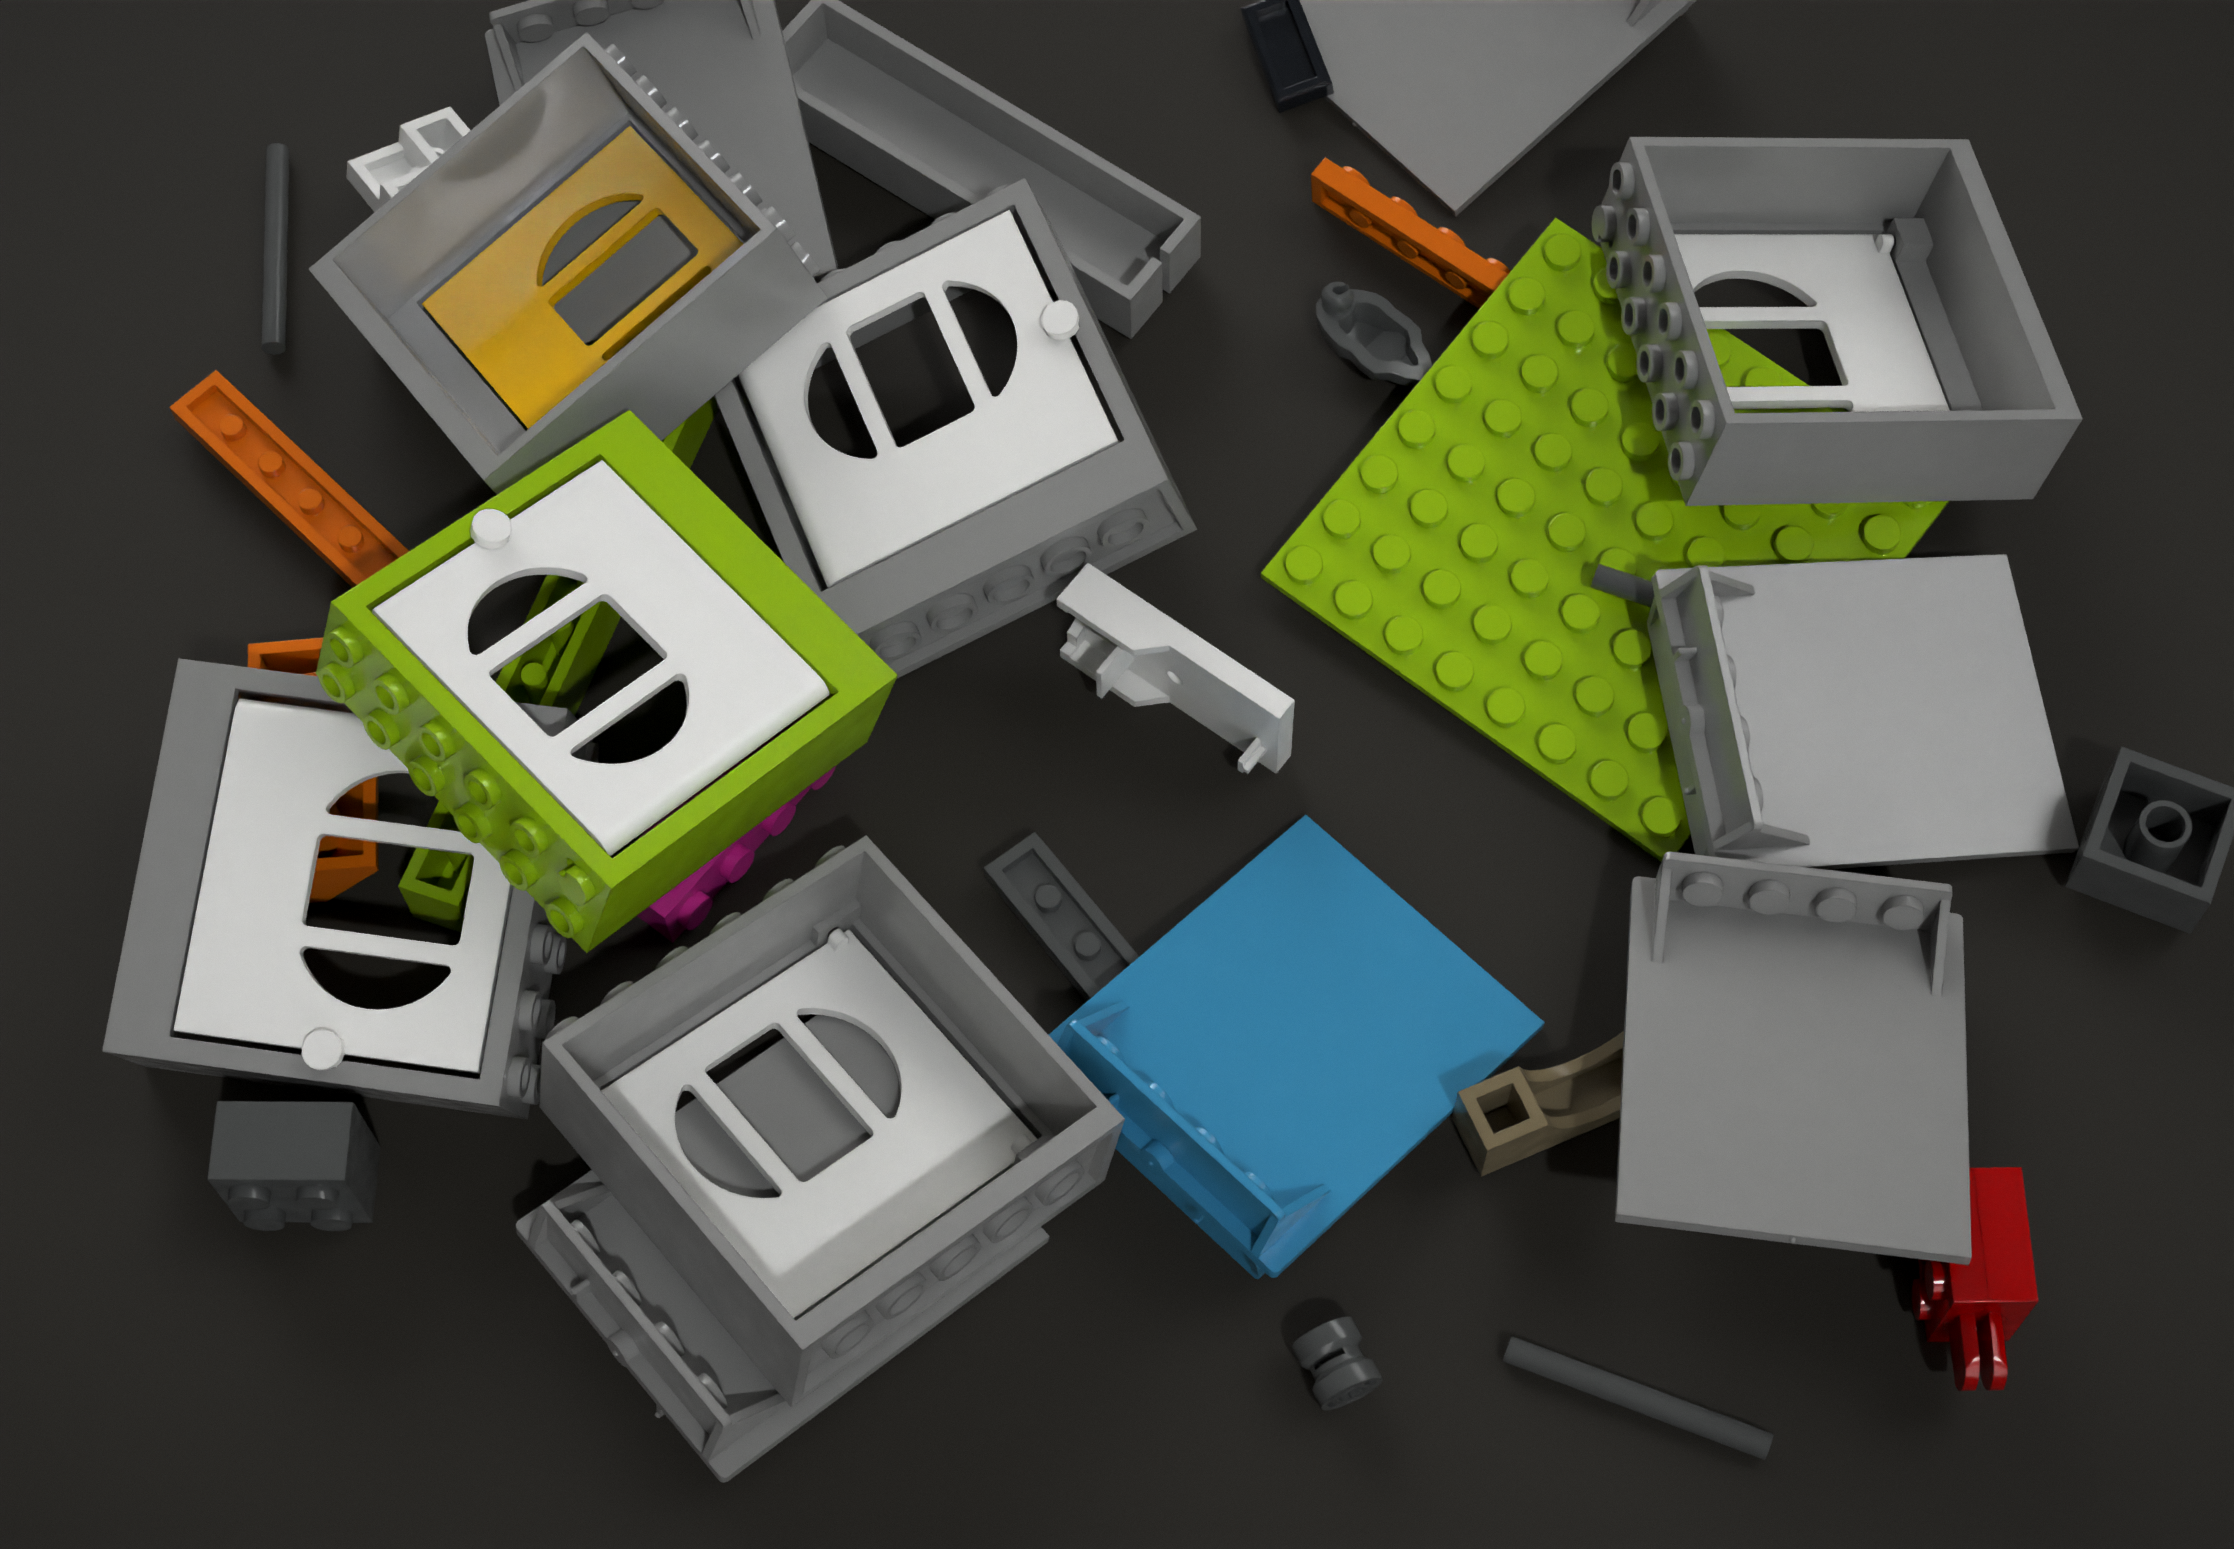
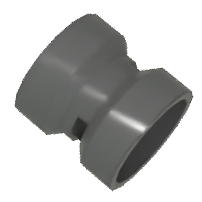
(1337, 1363)

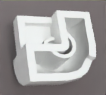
(420, 143)

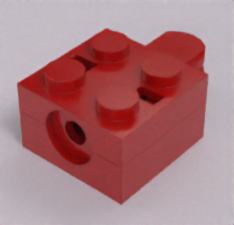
(1992, 1296)

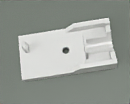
(1159, 661)

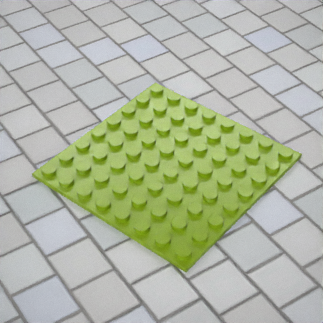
(1496, 493)

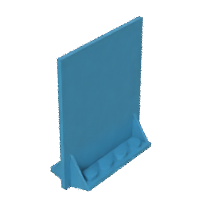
(1290, 1046)

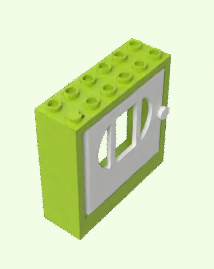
(695, 588)

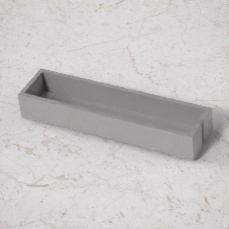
(954, 141)

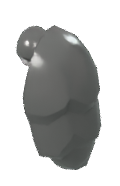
(1372, 334)

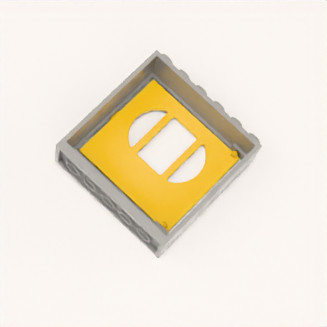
(474, 253)

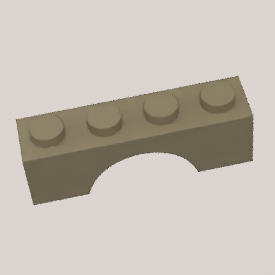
(1539, 1108)

